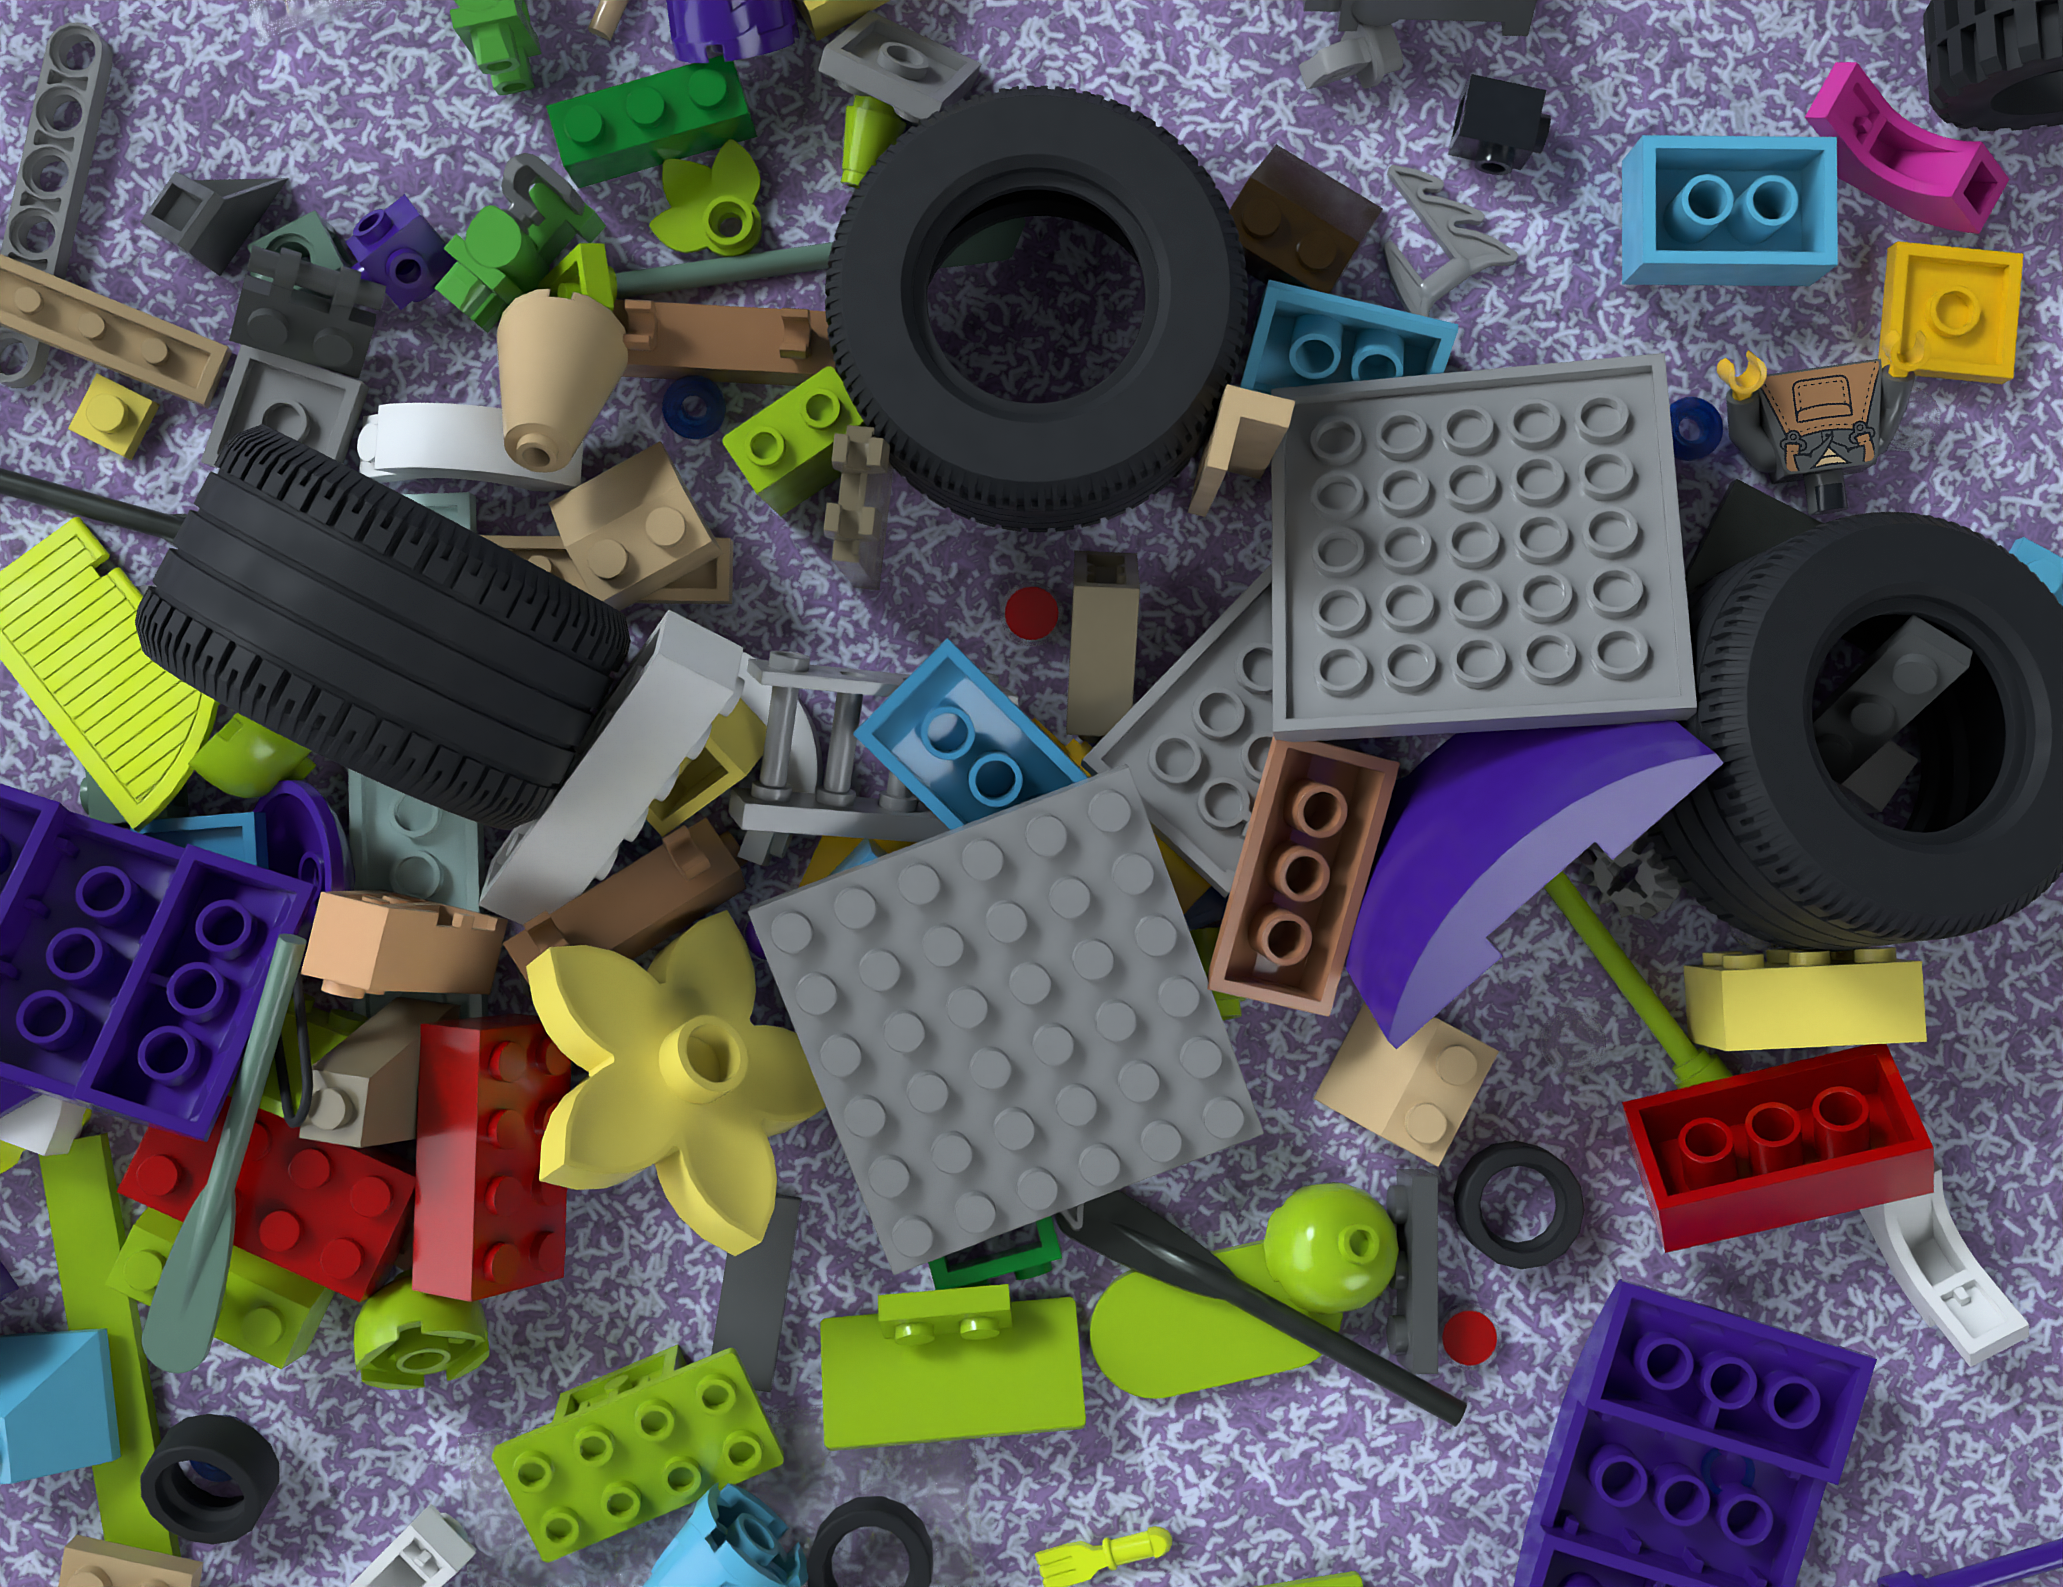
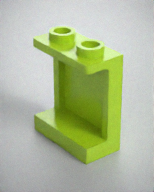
(790, 443)

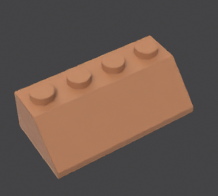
(1302, 874)

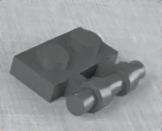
(302, 324)

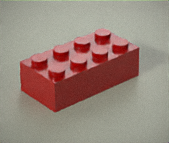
(480, 1129)
(1779, 1146)
(299, 1201)

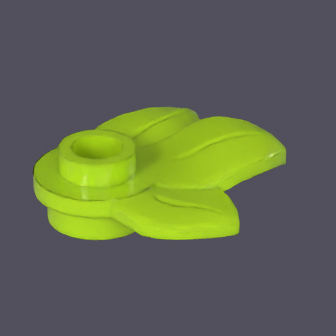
(705, 198)

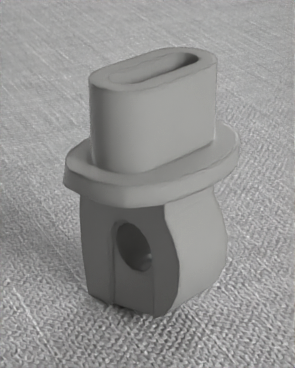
(1363, 52)

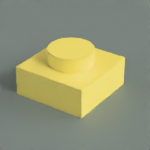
(114, 416)

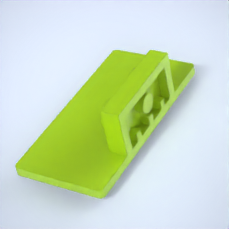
(950, 1369)
(636, 1448)

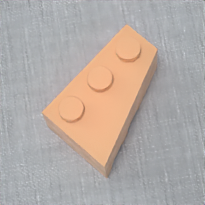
(400, 944)

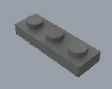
(1885, 695)
(1414, 1329)

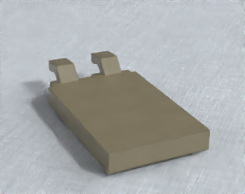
(862, 511)

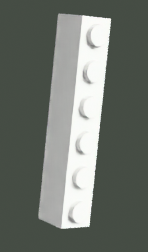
(624, 762)

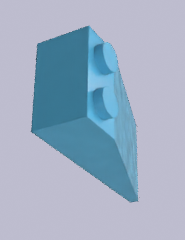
(963, 742)

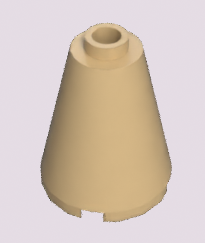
(555, 374)

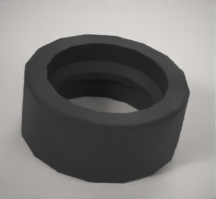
(1567, 1213)
(193, 1511)
(871, 1512)

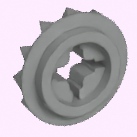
(1644, 895)

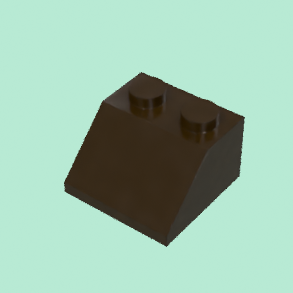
(1299, 223)

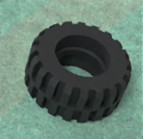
(1995, 62)

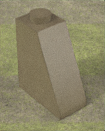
(1102, 642)
(371, 1079)

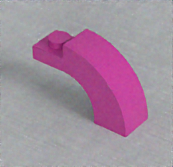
(1901, 164)

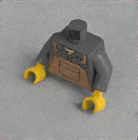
(1821, 418)

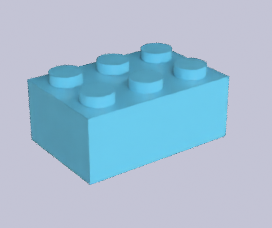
(1729, 210)

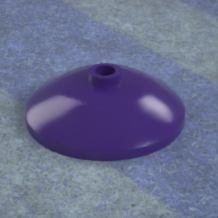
(306, 842)

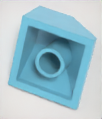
(55, 1403)

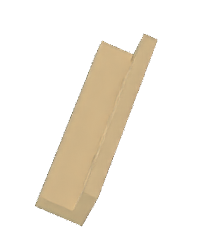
(1239, 441)

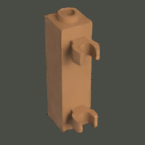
(724, 342)
(642, 901)

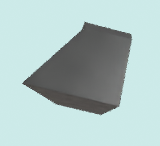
(210, 216)

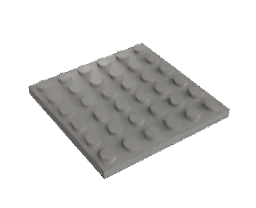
(1479, 554)
(1007, 1019)

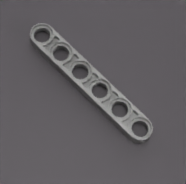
(47, 145)

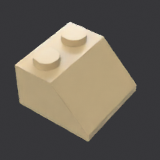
(633, 529)
(1411, 1092)

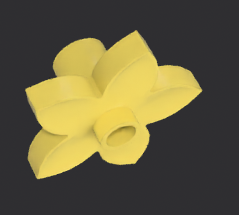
(673, 1078)

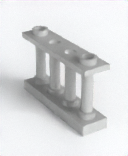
(833, 808)

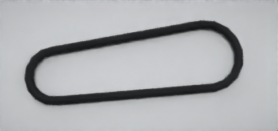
(305, 1060)

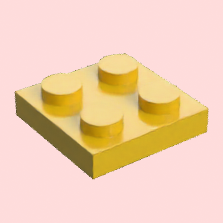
(1962, 305)

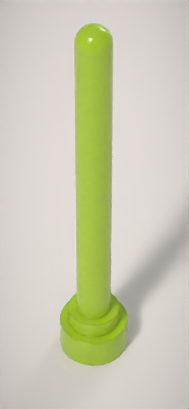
(1691, 1064)

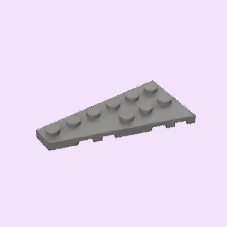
(1204, 738)

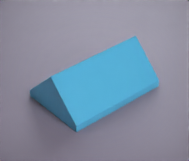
(1329, 339)

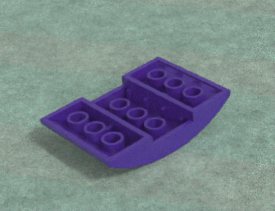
(1485, 833)
(130, 964)
(1640, 1413)

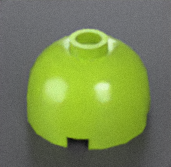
(250, 759)
(1331, 1247)
(417, 1334)

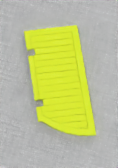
(83, 666)

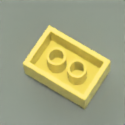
(1804, 999)

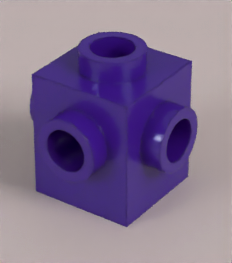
(400, 252)

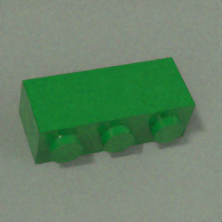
(651, 121)

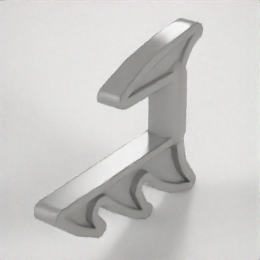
(1466, 248)

